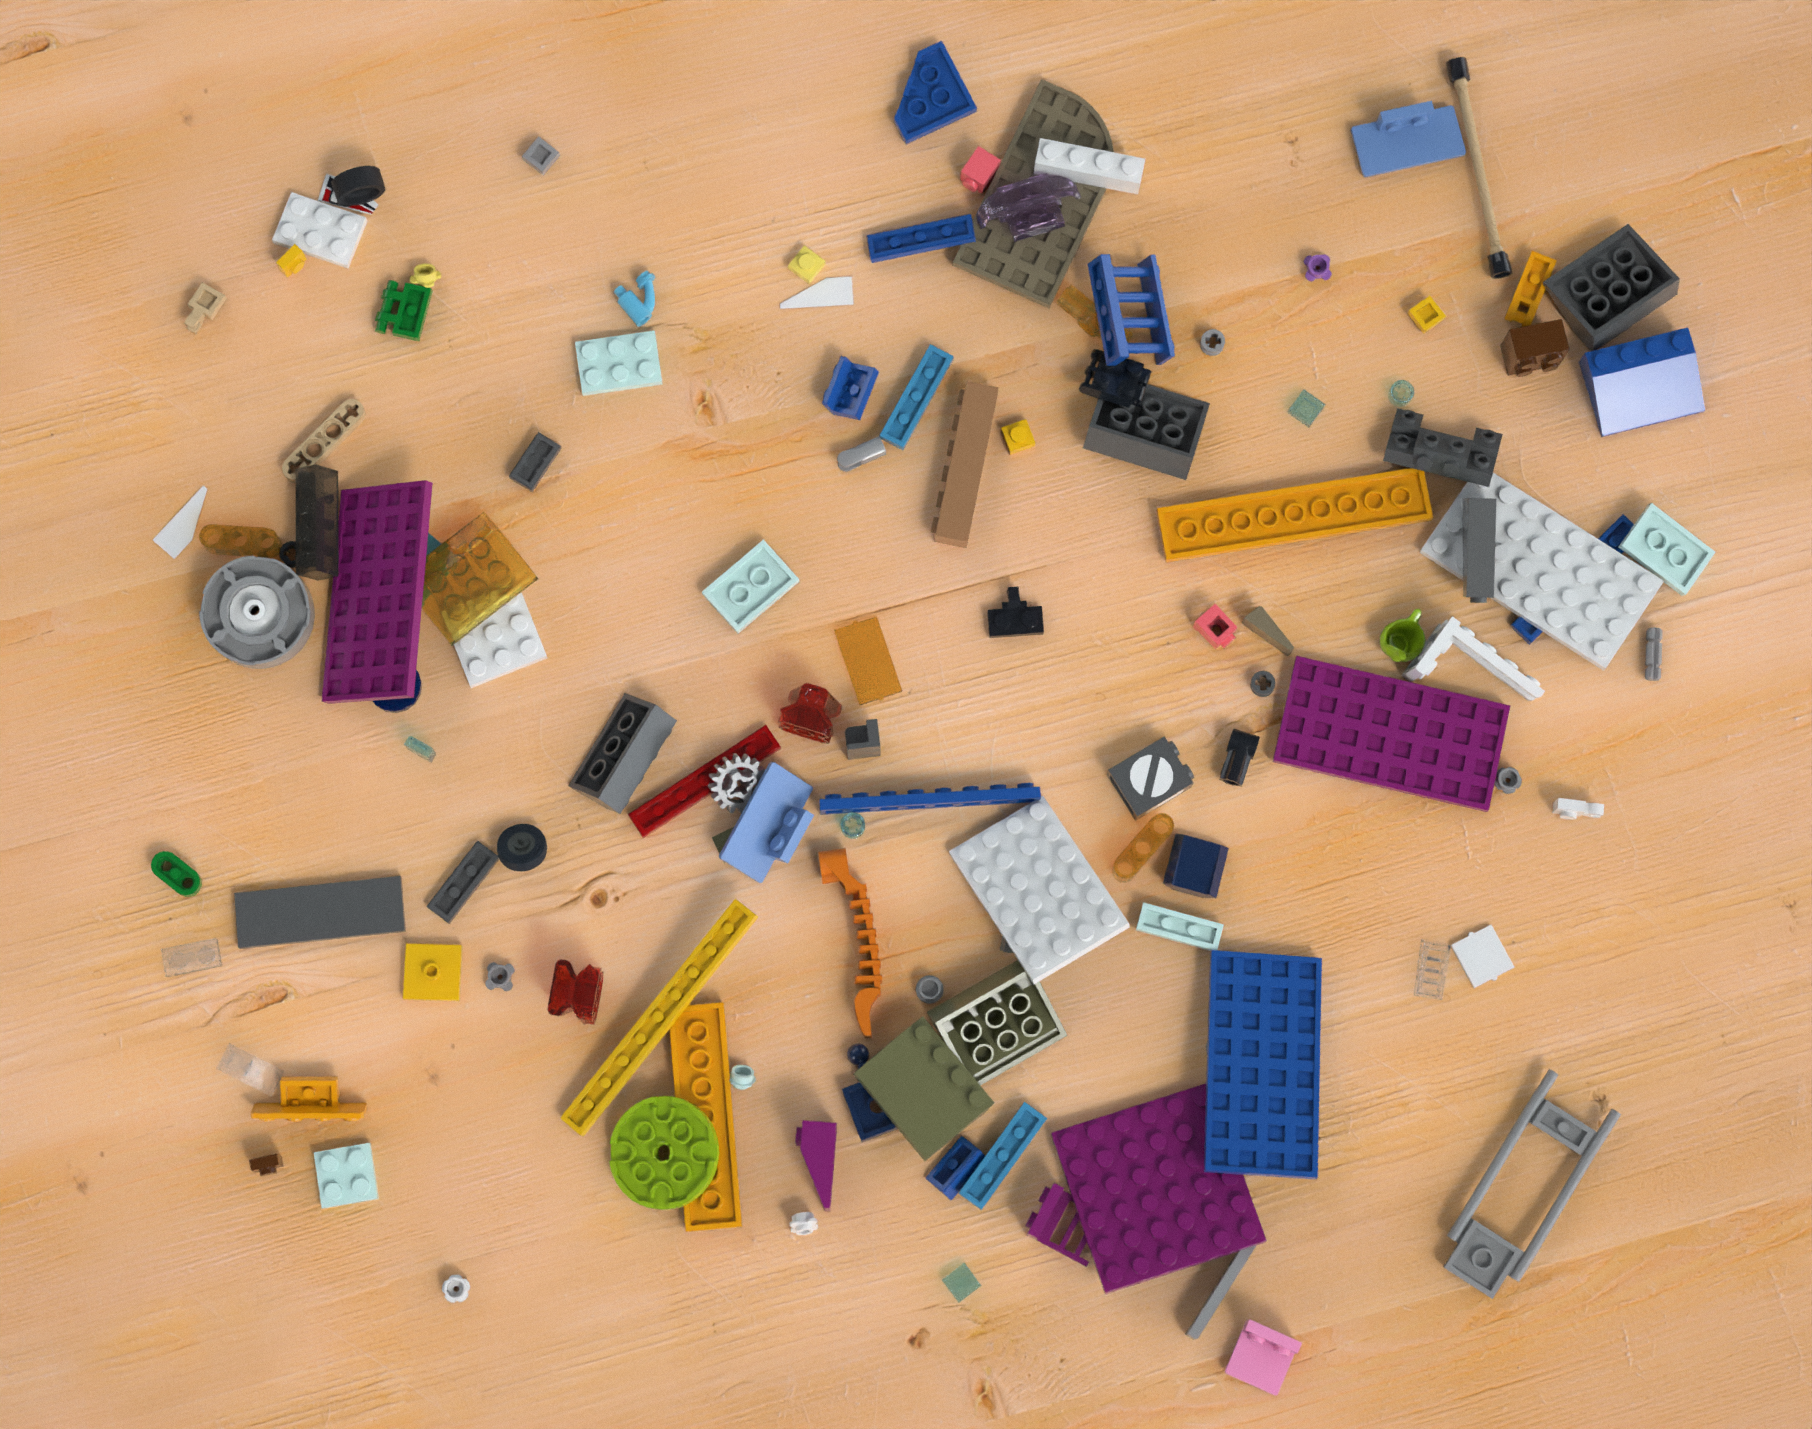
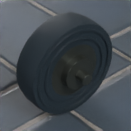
(522, 847)

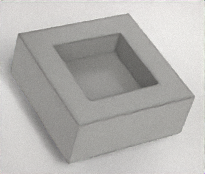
(541, 156)

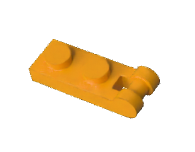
(1530, 288)

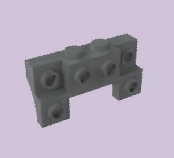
(1441, 452)

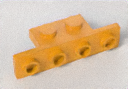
(309, 1099)

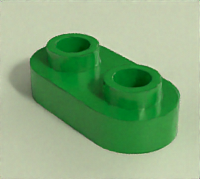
(177, 874)

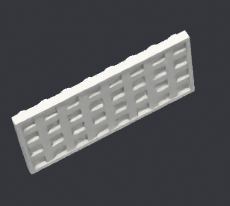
(1552, 572)

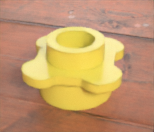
(425, 275)

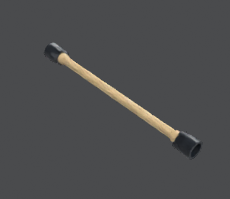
(1498, 260)

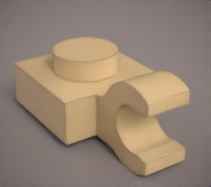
(204, 303)

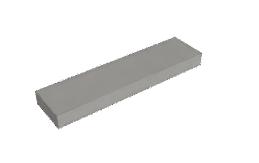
(1219, 1292)

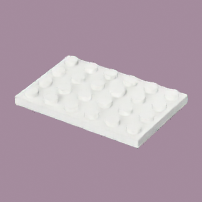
(1039, 889)

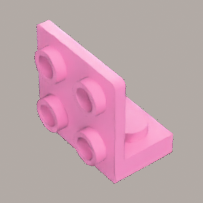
(1262, 1357)

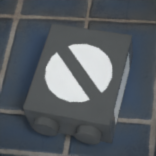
(1151, 778)

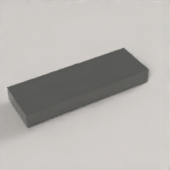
(463, 882)

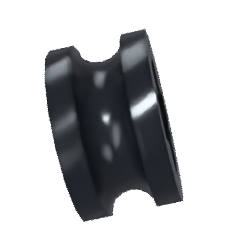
(284, 549)

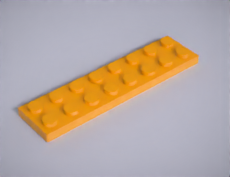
(703, 1079)

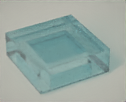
(1306, 408)
(420, 748)
(961, 1282)

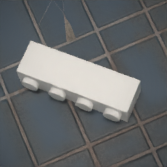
(1089, 166)

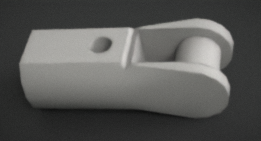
(861, 454)

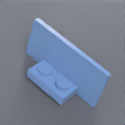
(1408, 138)
(769, 824)

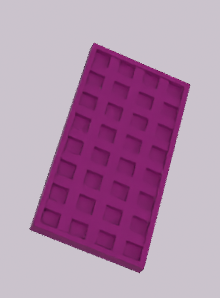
(377, 593)
(1391, 734)

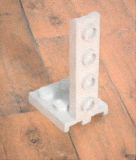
(1482, 653)

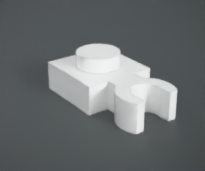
(1571, 808)

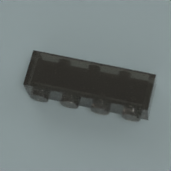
(317, 522)

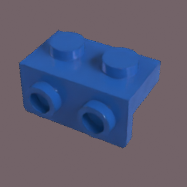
(849, 389)

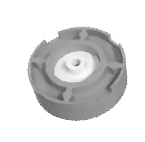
(231, 605)

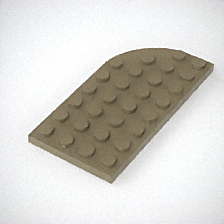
(1039, 263)

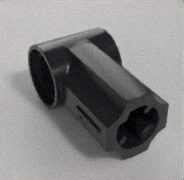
(1240, 752)

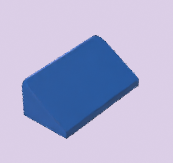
(955, 1168)

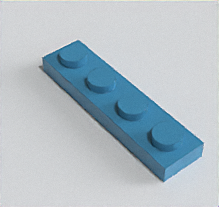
(916, 397)
(1002, 1156)

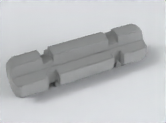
(1653, 654)

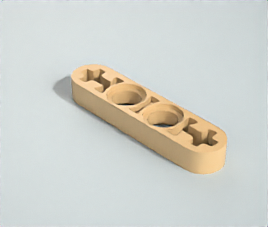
(319, 437)

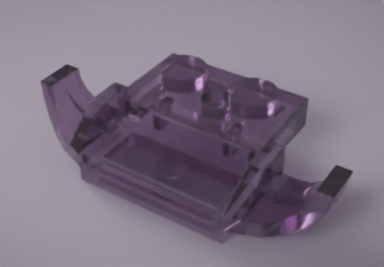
(1028, 205)

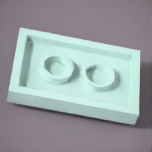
(618, 363)
(1667, 549)
(750, 586)

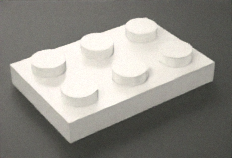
(320, 230)

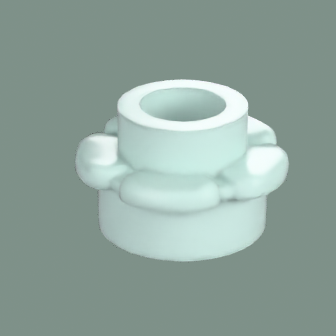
(742, 1077)

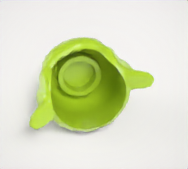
(1403, 638)

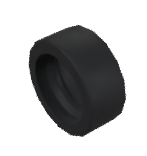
(358, 185)

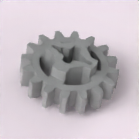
(729, 788)

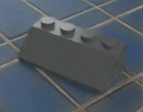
(623, 753)

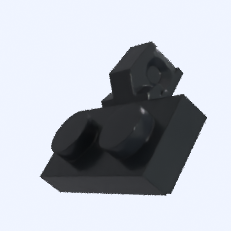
(1015, 618)

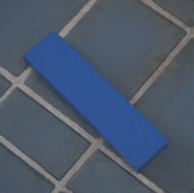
(921, 238)

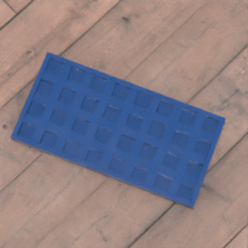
(1263, 1065)

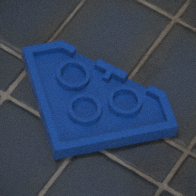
(932, 95)

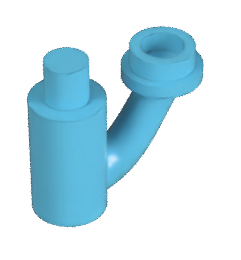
(629, 302)

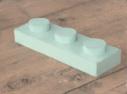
(1179, 927)

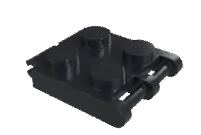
(1116, 384)

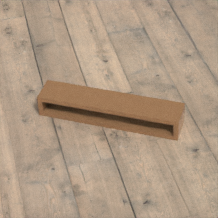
(966, 464)

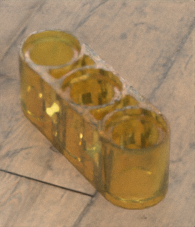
(230, 533)
(1152, 838)

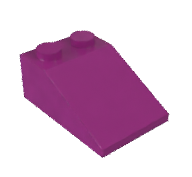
(818, 1147)

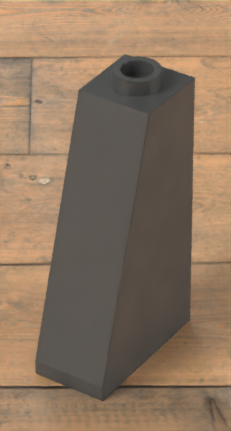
(1479, 548)

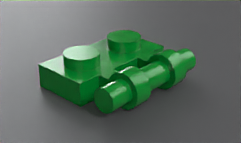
(411, 311)

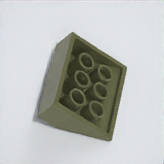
(998, 1022)
(923, 1088)

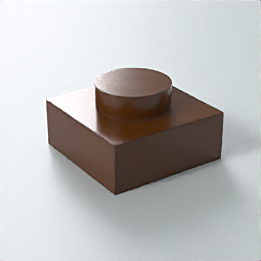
(266, 1165)

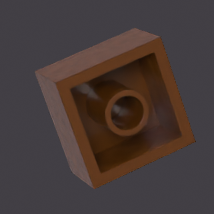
(1534, 348)

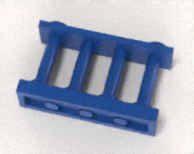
(1109, 313)

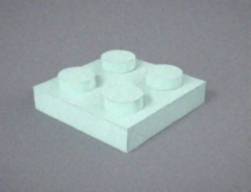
(346, 1175)

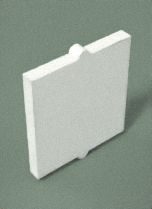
(1482, 956)

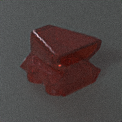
(810, 713)
(576, 992)

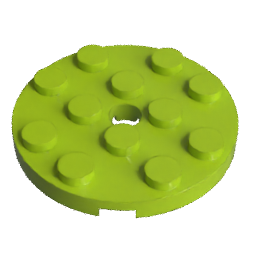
(691, 1158)

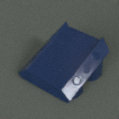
(1195, 866)

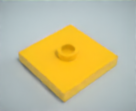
(432, 972)

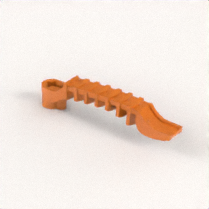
(835, 869)

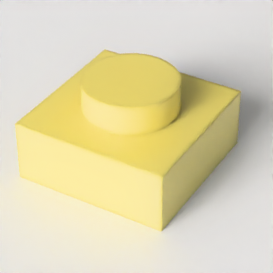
(806, 264)

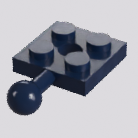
(868, 1124)

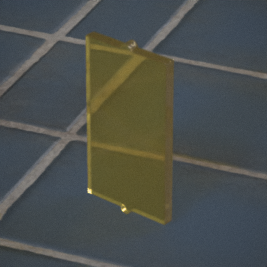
(868, 661)

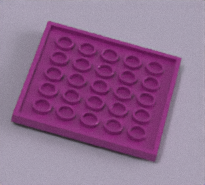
(1147, 1193)

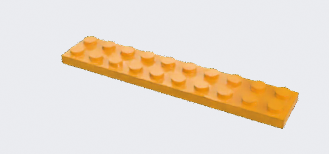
(1294, 514)

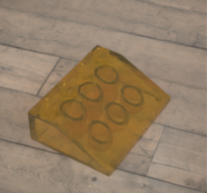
(472, 578)

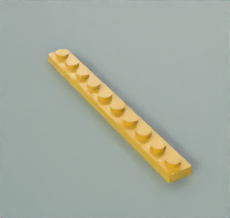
(659, 1017)

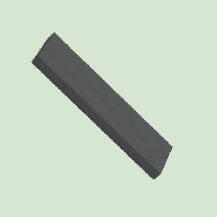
(320, 912)

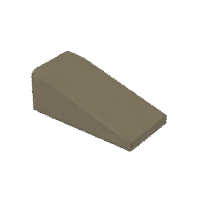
(1265, 627)

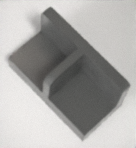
(863, 740)

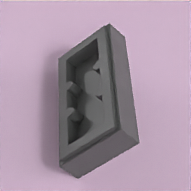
(535, 462)

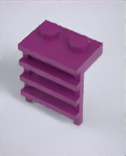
(1043, 1223)

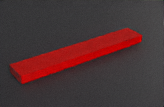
(695, 785)

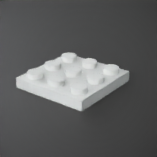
(500, 644)

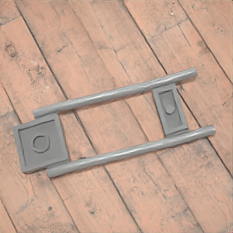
(1485, 1257)

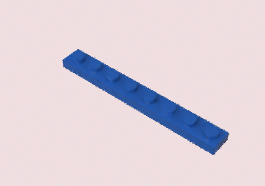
(918, 799)

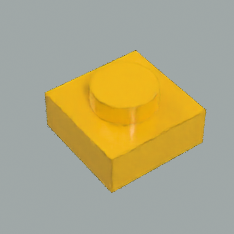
(291, 261)
(1426, 314)
(1018, 436)

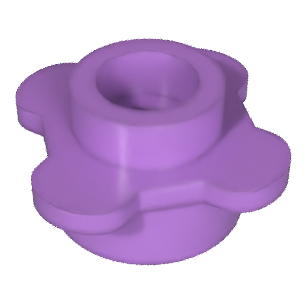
(1317, 260)

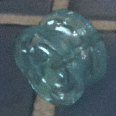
(1392, 394)
(860, 821)

